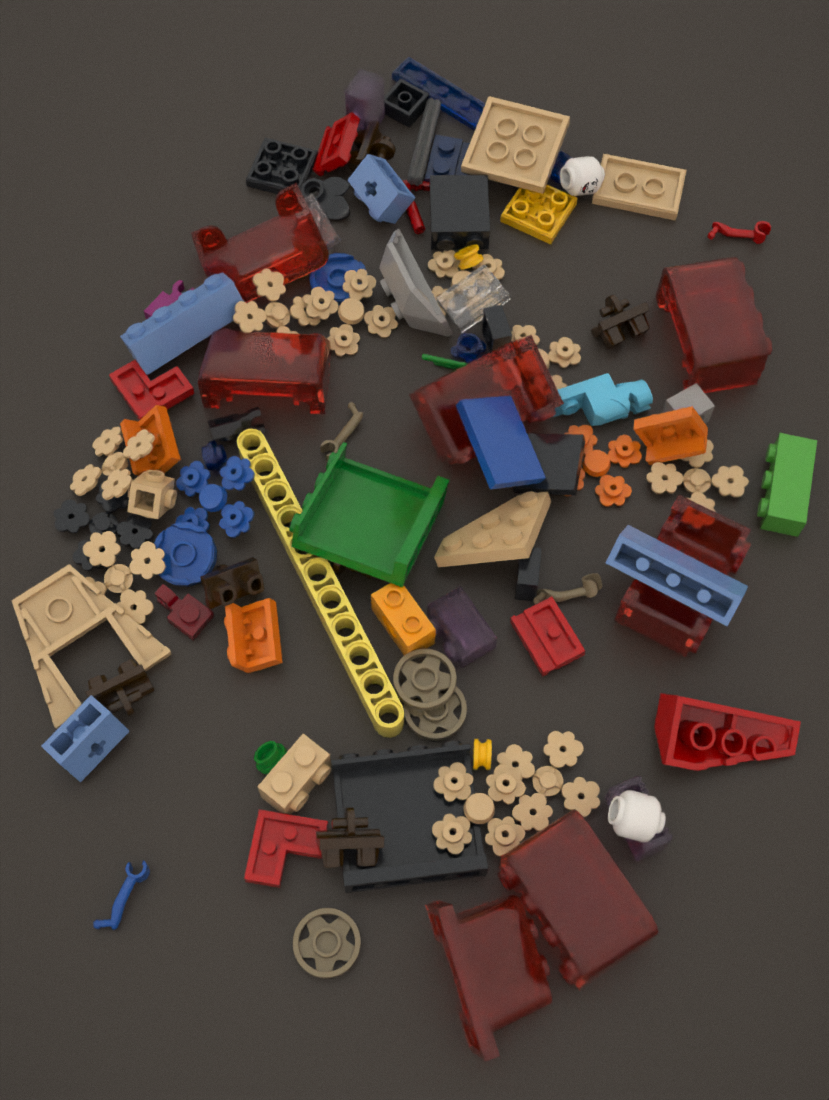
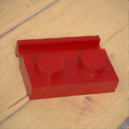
(336, 144)
(547, 636)

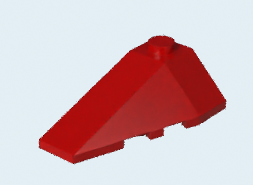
(709, 734)

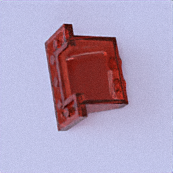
(492, 966)

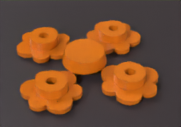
(597, 464)

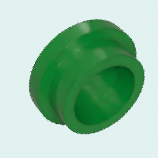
(268, 756)

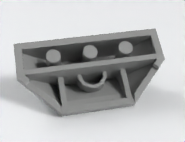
(409, 288)

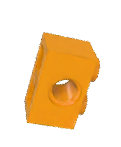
(403, 618)

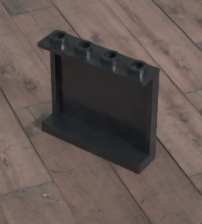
(402, 803)

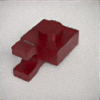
(186, 614)

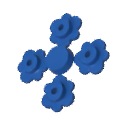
(214, 496)

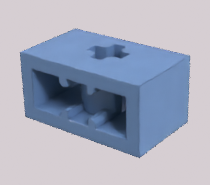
(380, 189)
(85, 738)

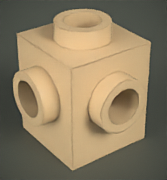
(151, 494)

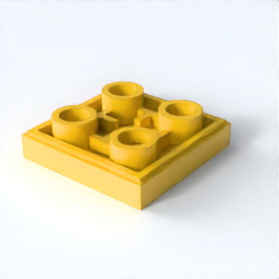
(539, 213)

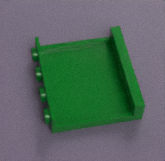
(367, 518)

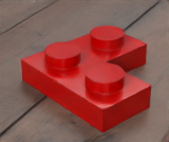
(144, 394)
(274, 838)

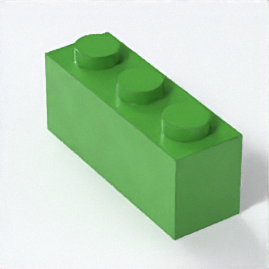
(787, 484)

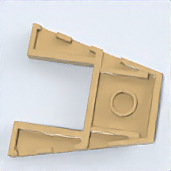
(60, 613)

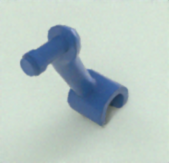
(122, 897)

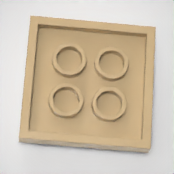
(515, 144)

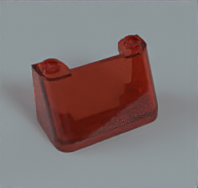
(282, 244)
(266, 366)

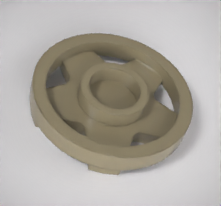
(424, 679)
(438, 718)
(326, 943)

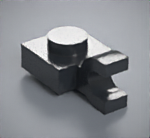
(229, 426)

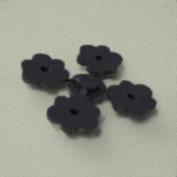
(101, 523)

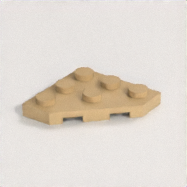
(499, 534)

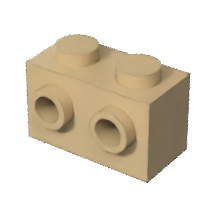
(295, 776)

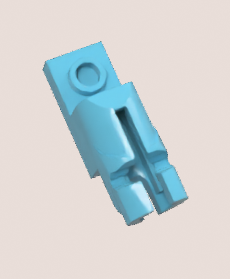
(603, 400)

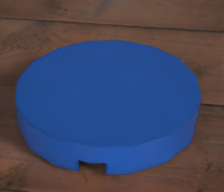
(331, 275)
(188, 553)

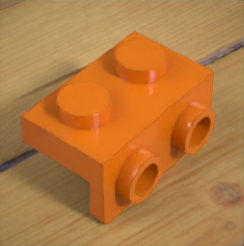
(672, 435)
(164, 451)
(253, 635)

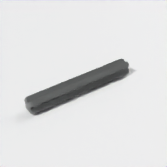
(424, 142)

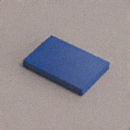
(500, 442)

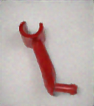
(758, 235)

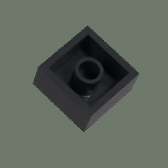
(405, 102)
(495, 327)
(528, 576)

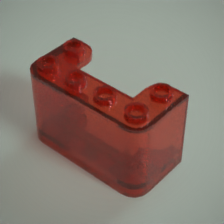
(715, 323)
(506, 371)
(704, 537)
(578, 898)

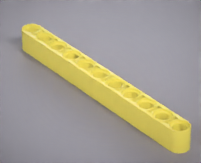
(322, 591)

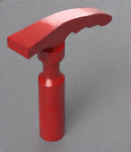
(413, 211)

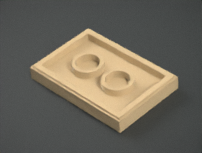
(640, 187)

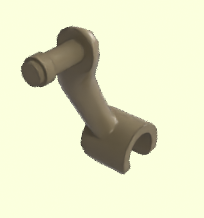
(330, 445)
(590, 588)

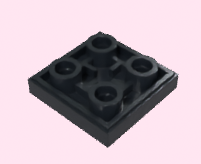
(280, 166)
(560, 460)

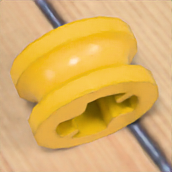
(468, 257)
(482, 754)

